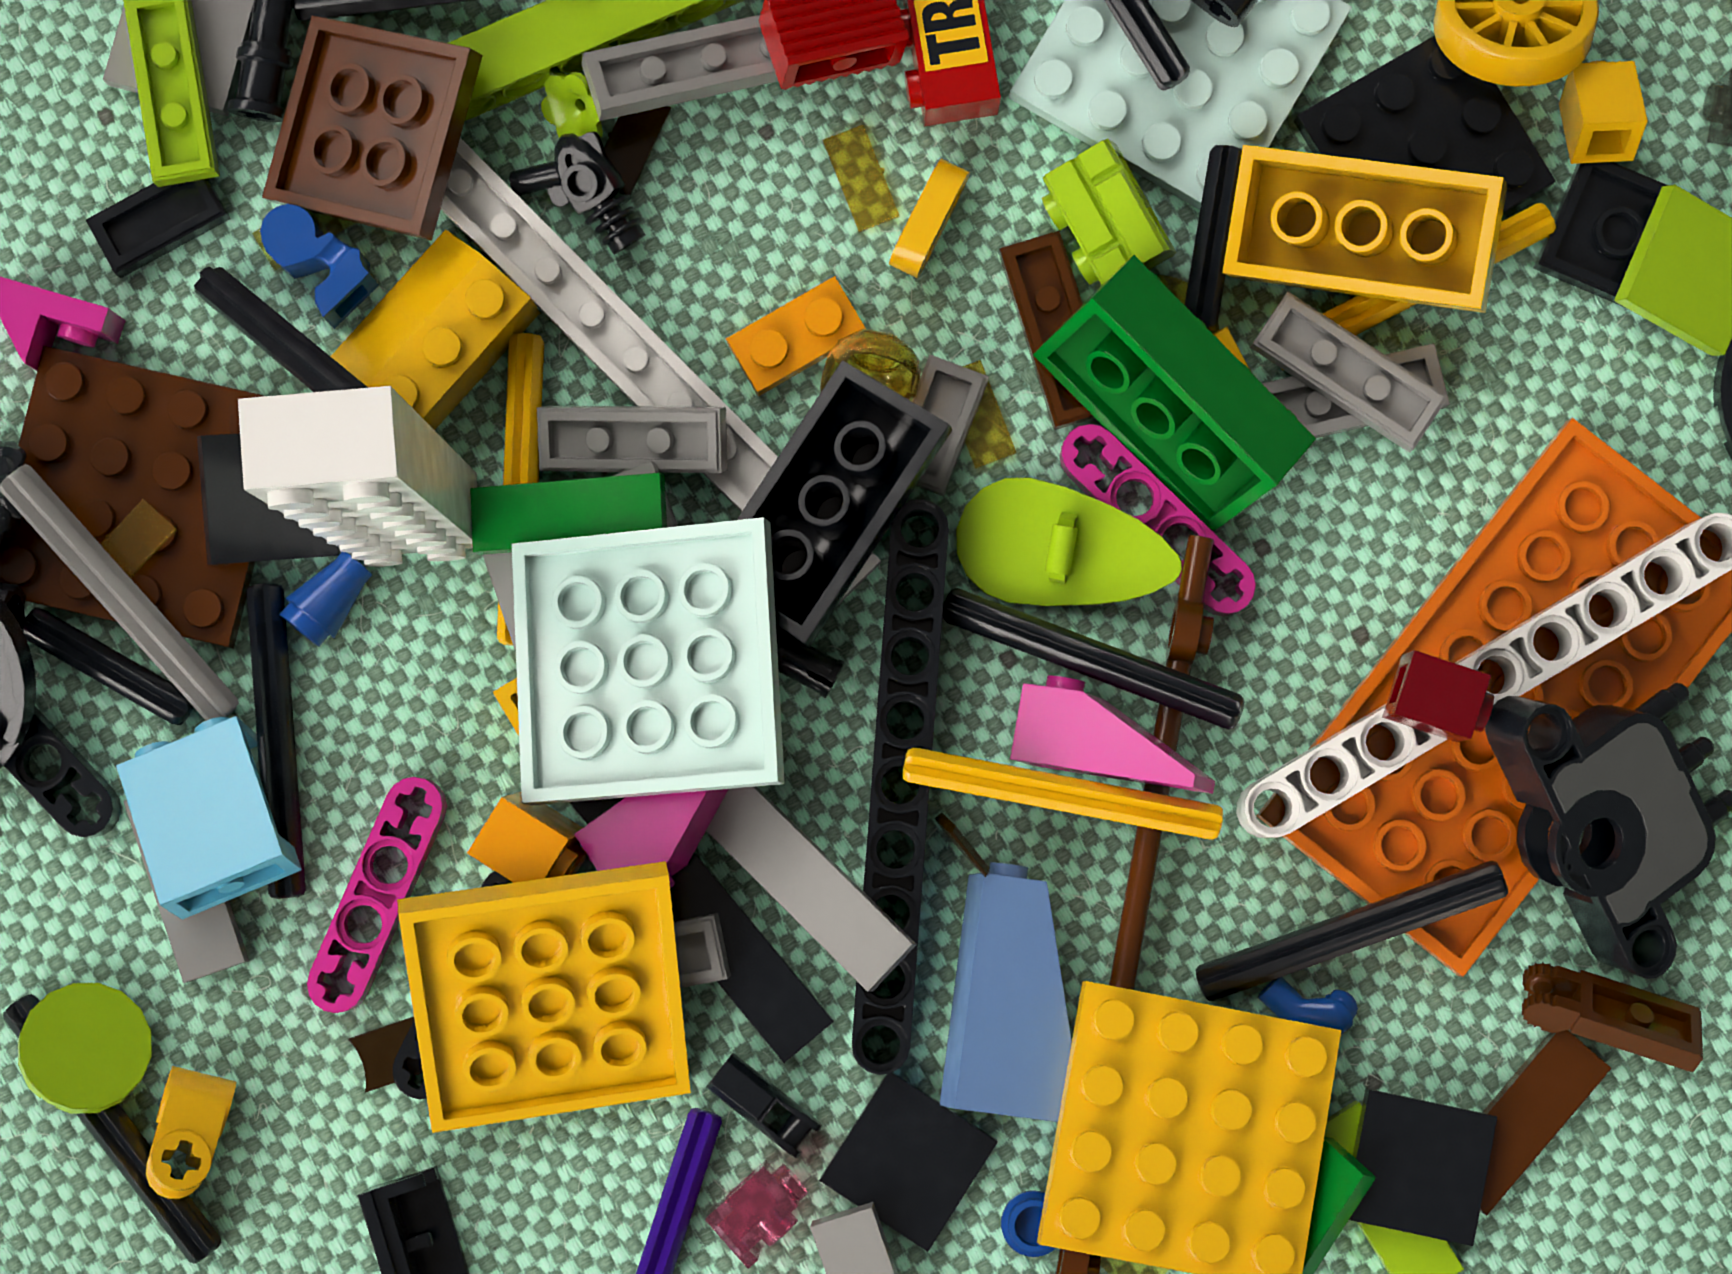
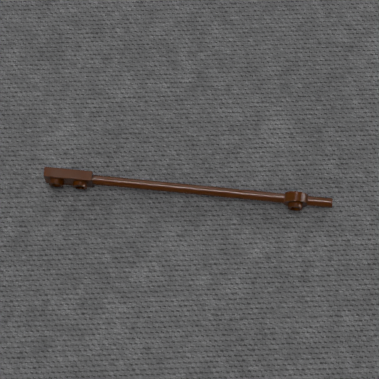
(1188, 635)

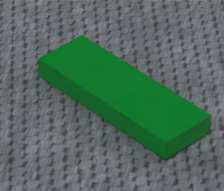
(565, 510)

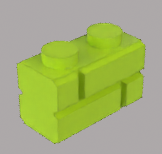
(1105, 213)

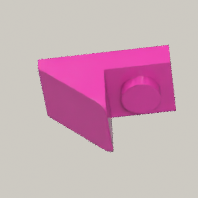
(34, 315)

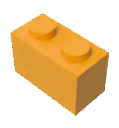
(528, 841)

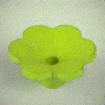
(570, 105)

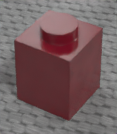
(1439, 697)

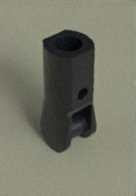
(755, 1096)

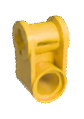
(190, 1122)

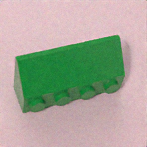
(1174, 395)

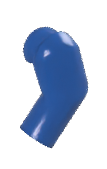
(1286, 1003)

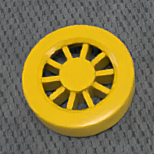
(1516, 39)

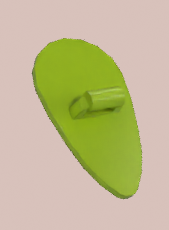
(1059, 547)

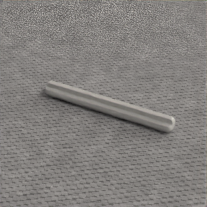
(118, 593)

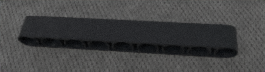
(889, 752)

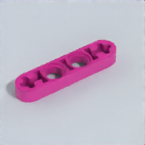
(1164, 512)
(368, 890)

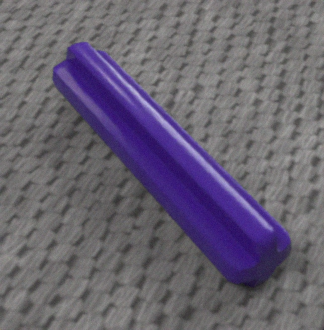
(680, 1192)

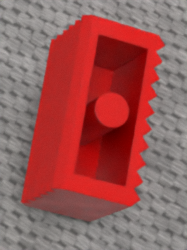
(831, 38)

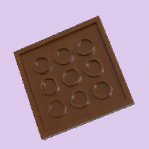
(102, 445)

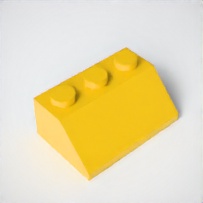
(438, 329)

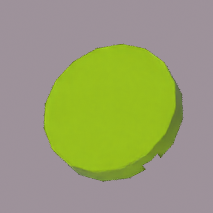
(84, 1047)

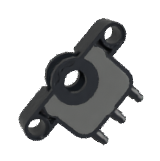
(1638, 809)

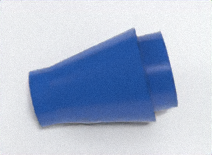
(326, 599)

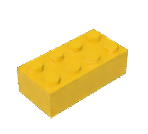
(1365, 228)

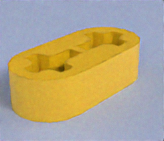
(929, 218)

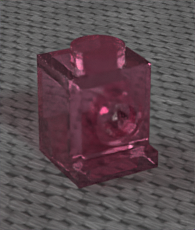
(757, 1210)

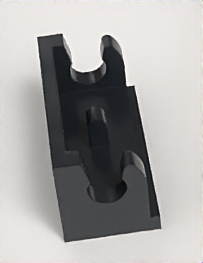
(413, 1226)

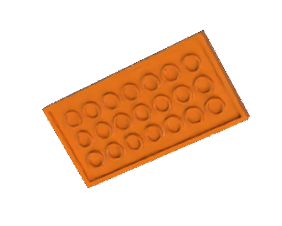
(1452, 806)

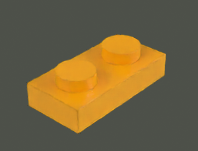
(794, 336)

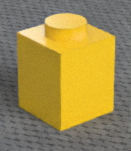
(1603, 112)

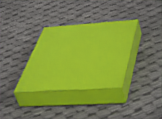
(1684, 271)

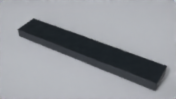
(760, 978)

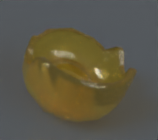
(878, 356)

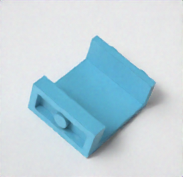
(204, 817)

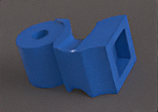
(303, 249)

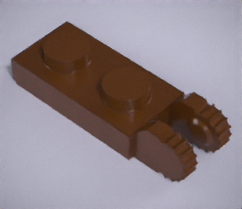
(1613, 1014)

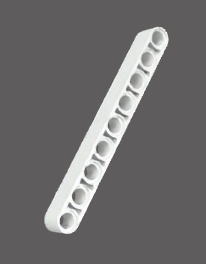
(1521, 664)

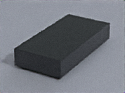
(155, 223)

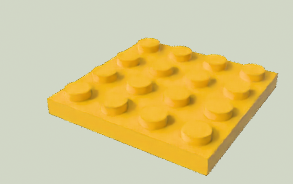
(546, 995)
(1188, 1135)

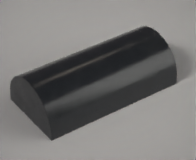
(839, 492)

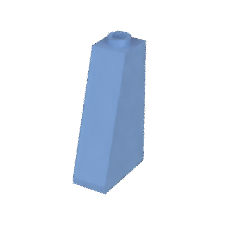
(1008, 1002)

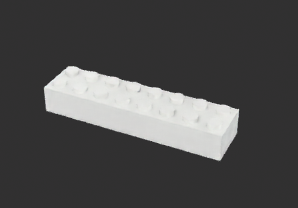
(358, 473)

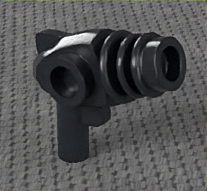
(586, 181)

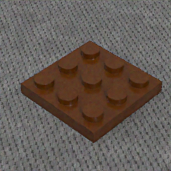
(372, 126)

